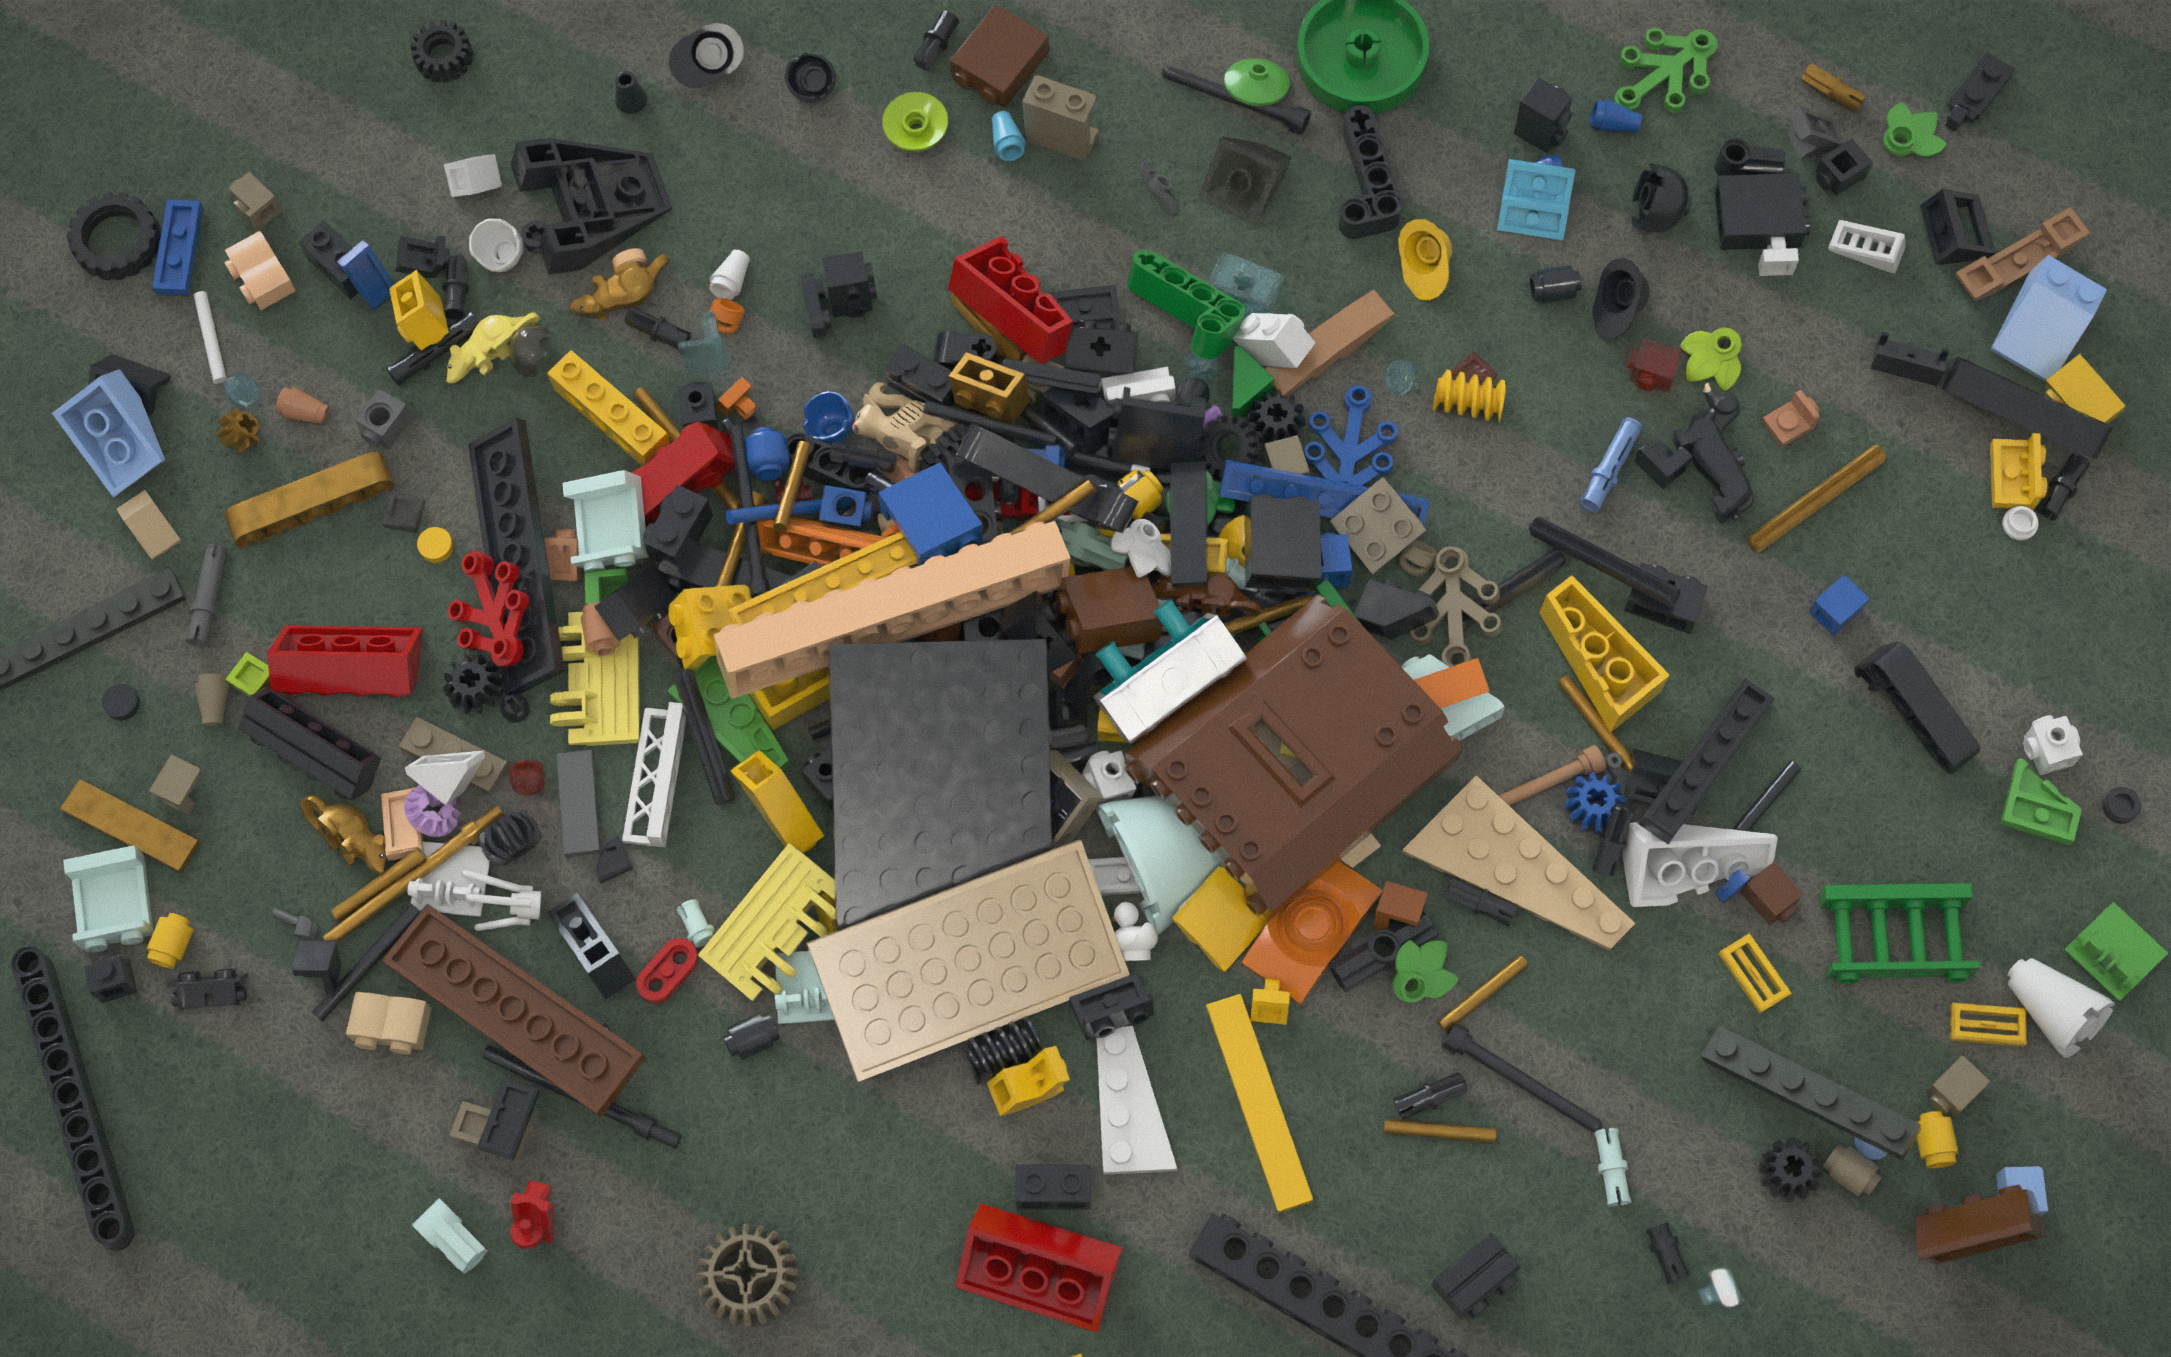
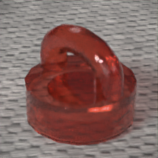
(525, 774)

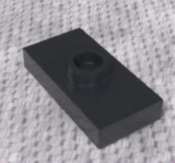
(508, 1119)

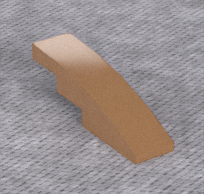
(1335, 339)

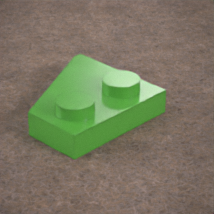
(2039, 807)

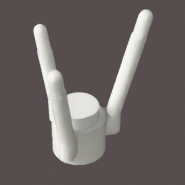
(523, 903)

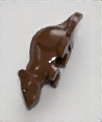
(1216, 598)

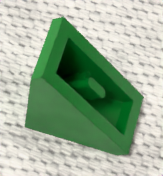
(1249, 382)

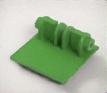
(2116, 951)

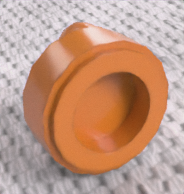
(727, 312)

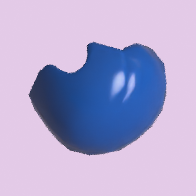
(826, 411)

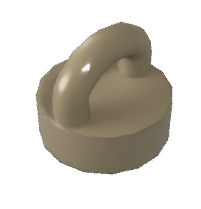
(1420, 554)

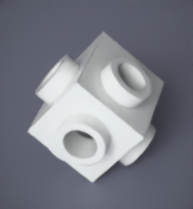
(2052, 744)
(1109, 777)

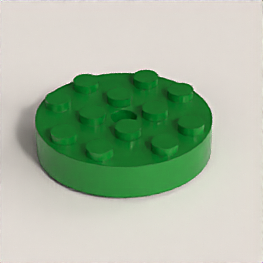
(1333, 60)

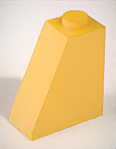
(777, 802)

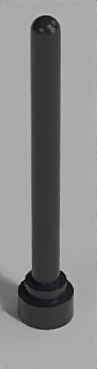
(1294, 118)
(1461, 1042)

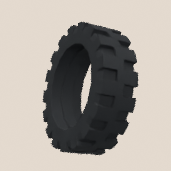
(100, 209)

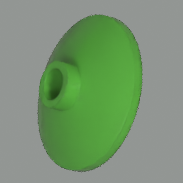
(1257, 82)

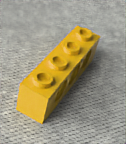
(607, 408)

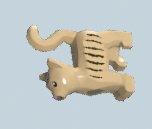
(905, 430)

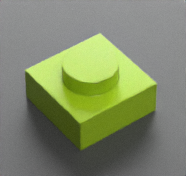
(249, 675)

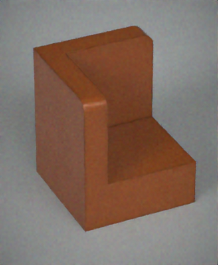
(1399, 904)

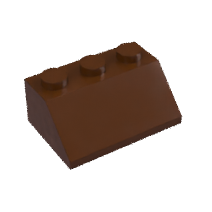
(1978, 1225)

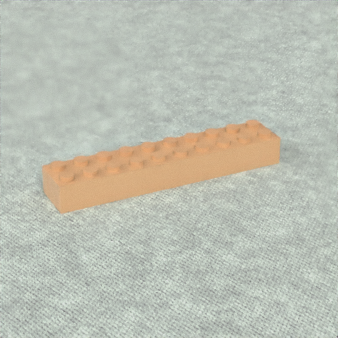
(892, 607)

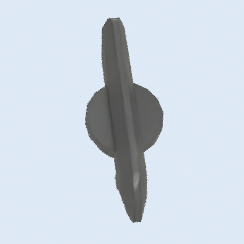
(1159, 187)

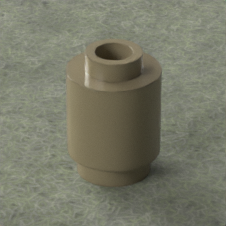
(1852, 1170)

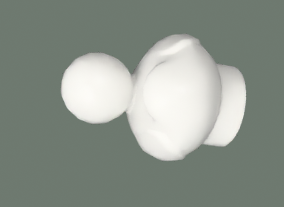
(1133, 940)

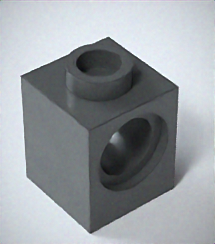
(383, 407)

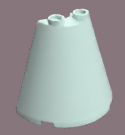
(1160, 852)

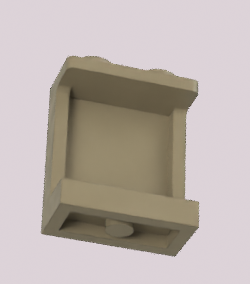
(1059, 118)

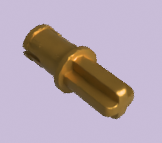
(1833, 87)

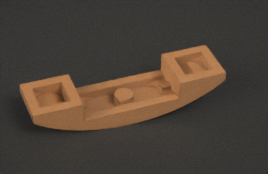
(2015, 262)

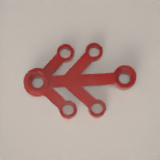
(505, 647)

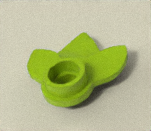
(1710, 360)

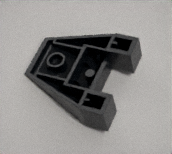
(599, 193)

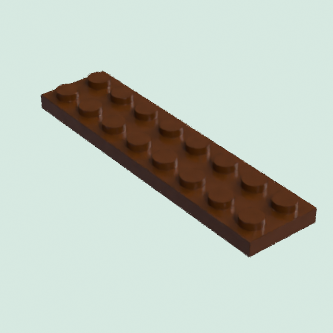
(514, 1010)

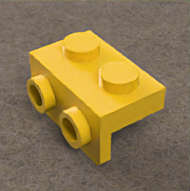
(2017, 472)

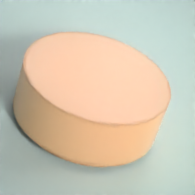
(629, 256)

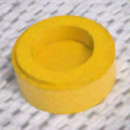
(435, 544)

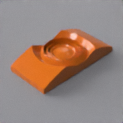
(1312, 930)

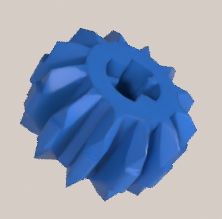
(1595, 790)

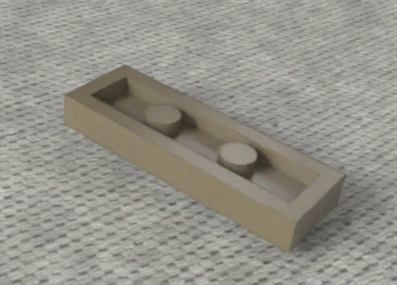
(428, 739)

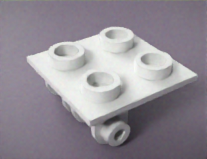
(446, 887)

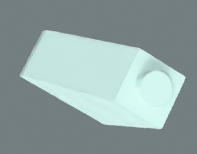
(1465, 716)

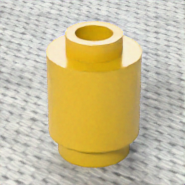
(169, 941)
(1937, 1140)

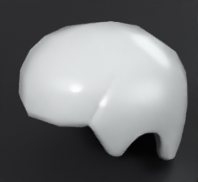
(494, 237)

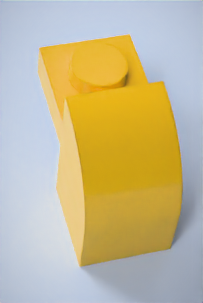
(1029, 1083)

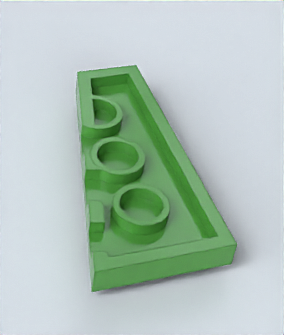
(736, 720)

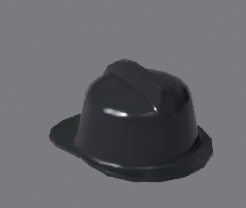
(706, 55)
(1619, 297)

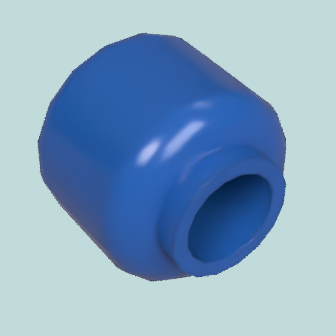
(767, 454)

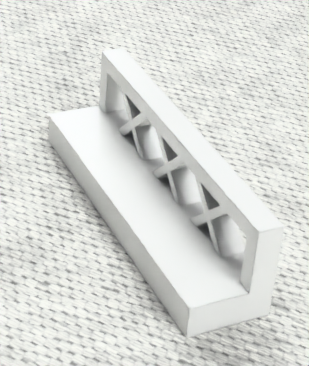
(663, 777)

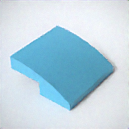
(1536, 199)

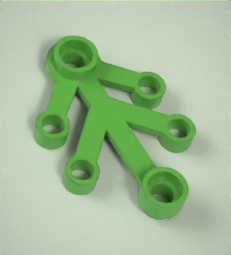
(1668, 67)

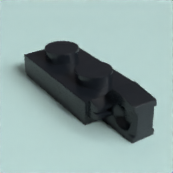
(1978, 91)

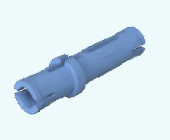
(1605, 475)

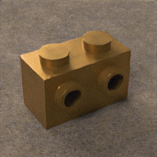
(989, 388)

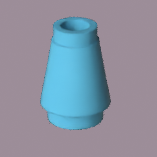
(1007, 137)

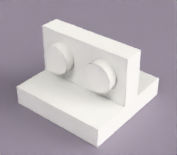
(1147, 385)

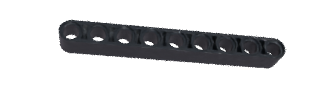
(80, 1111)

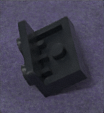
(1112, 1007)

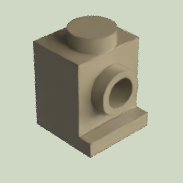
(254, 201)

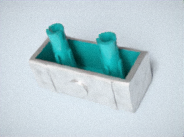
(1169, 676)

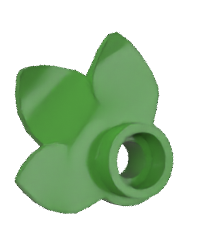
(1915, 130)
(1425, 968)

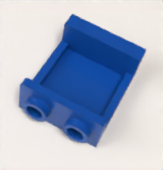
(931, 514)

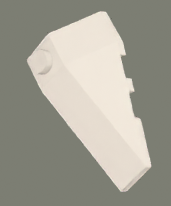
(1690, 860)

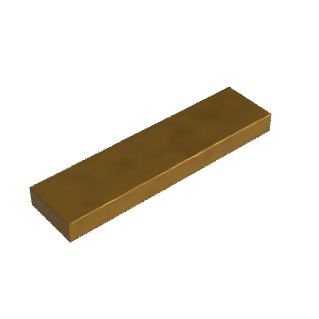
(130, 826)

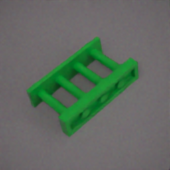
(1913, 900)

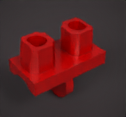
(532, 1216)

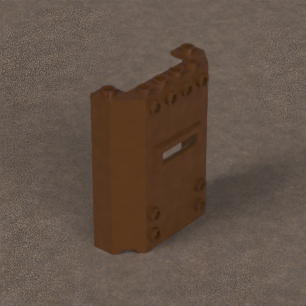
(1345, 717)

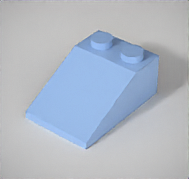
(2048, 318)
(111, 431)

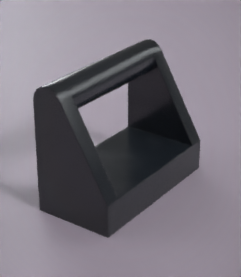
(1946, 229)

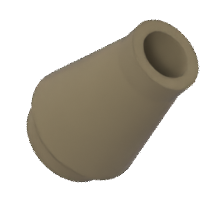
(212, 697)

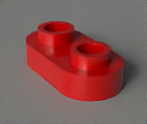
(665, 970)

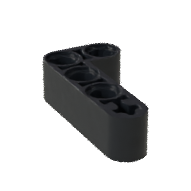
(1367, 170)
(1920, 704)

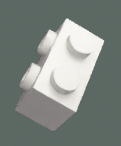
(1274, 339)

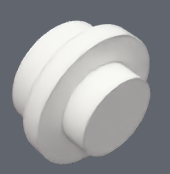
(2020, 523)

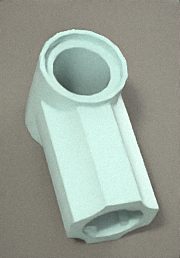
(444, 1230)

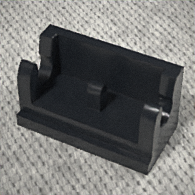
(1909, 361)

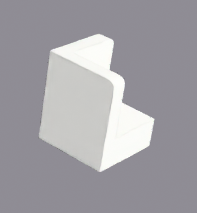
(472, 175)

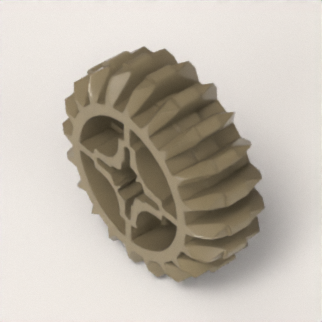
(731, 1275)

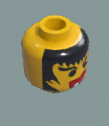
(1143, 488)

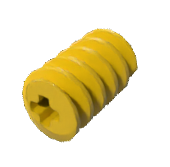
(1470, 395)

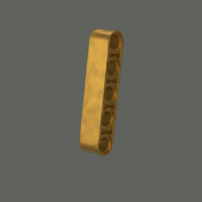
(308, 498)

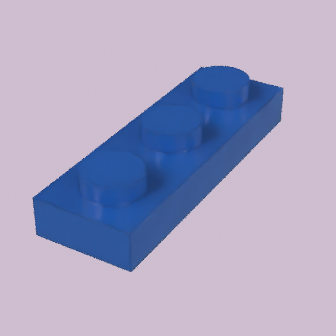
(177, 247)

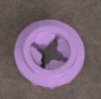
(430, 822)

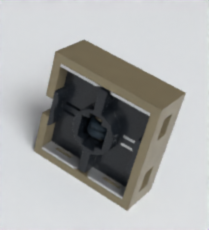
(1071, 800)

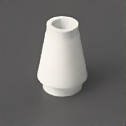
(730, 275)

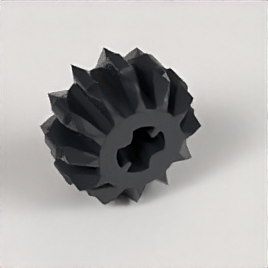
(1289, 414)
(486, 684)
(509, 838)
(1802, 1180)

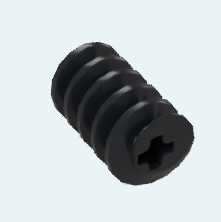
(1002, 1049)

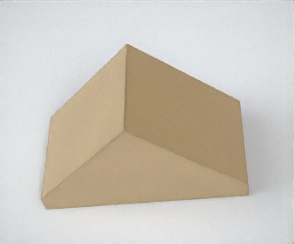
(148, 525)

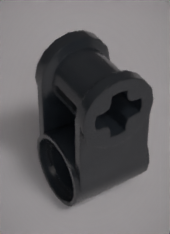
(953, 346)

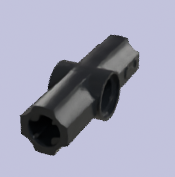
(1363, 960)

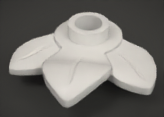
(1143, 547)

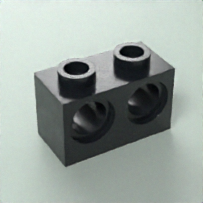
(1053, 1187)

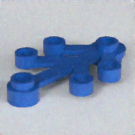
(1350, 452)

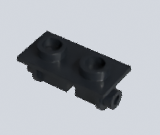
(193, 989)

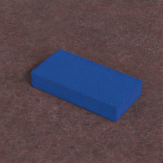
(367, 274)

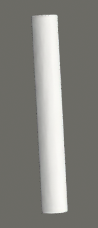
(210, 337)

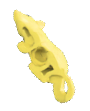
(486, 343)

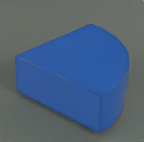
(1734, 885)

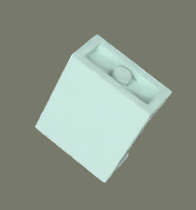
(608, 520)
(110, 898)

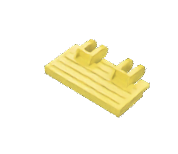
(603, 686)
(770, 921)

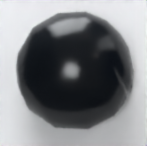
(813, 72)

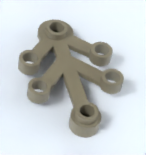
(1455, 602)

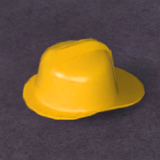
(1424, 258)

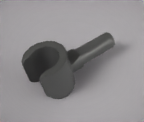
(304, 929)

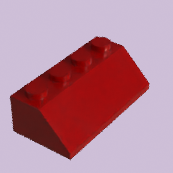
(345, 660)
(1038, 1267)

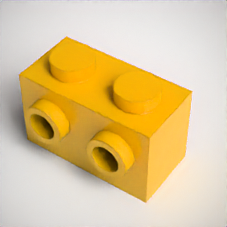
(418, 311)
(2084, 390)

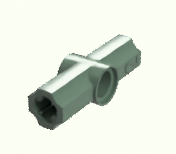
(1089, 547)

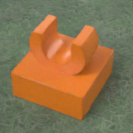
(737, 398)

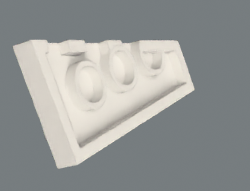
(1129, 1113)

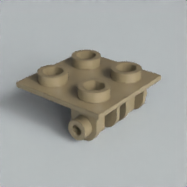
(1378, 525)

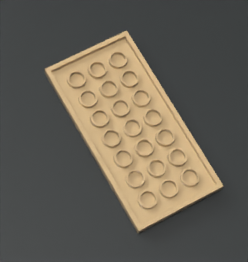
(968, 960)

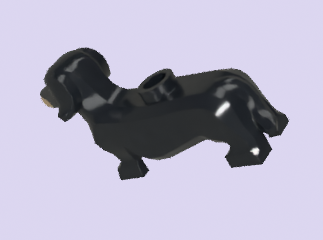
(1714, 457)

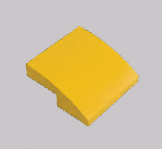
(1219, 919)

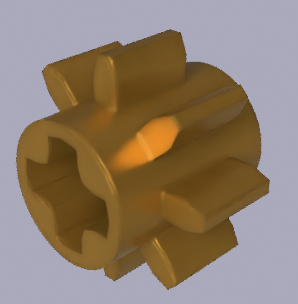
(238, 430)

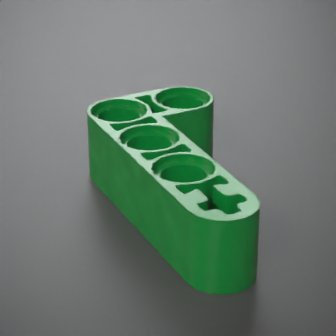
(1189, 299)

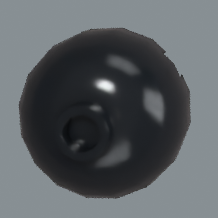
(1664, 195)

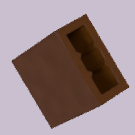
(999, 56)
(1108, 609)

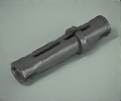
(204, 608)

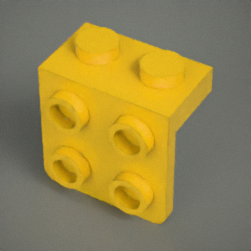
(700, 615)

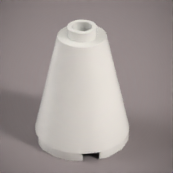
(2059, 1004)

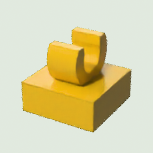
(1270, 1004)

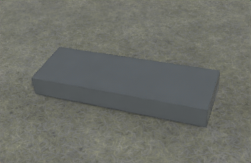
(578, 803)

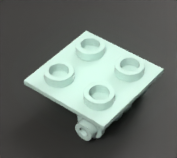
(803, 994)

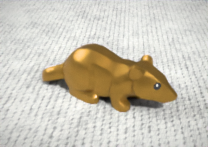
(626, 289)
(347, 829)

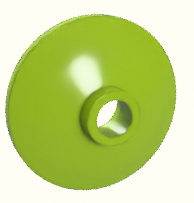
(910, 110)

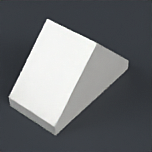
(445, 774)

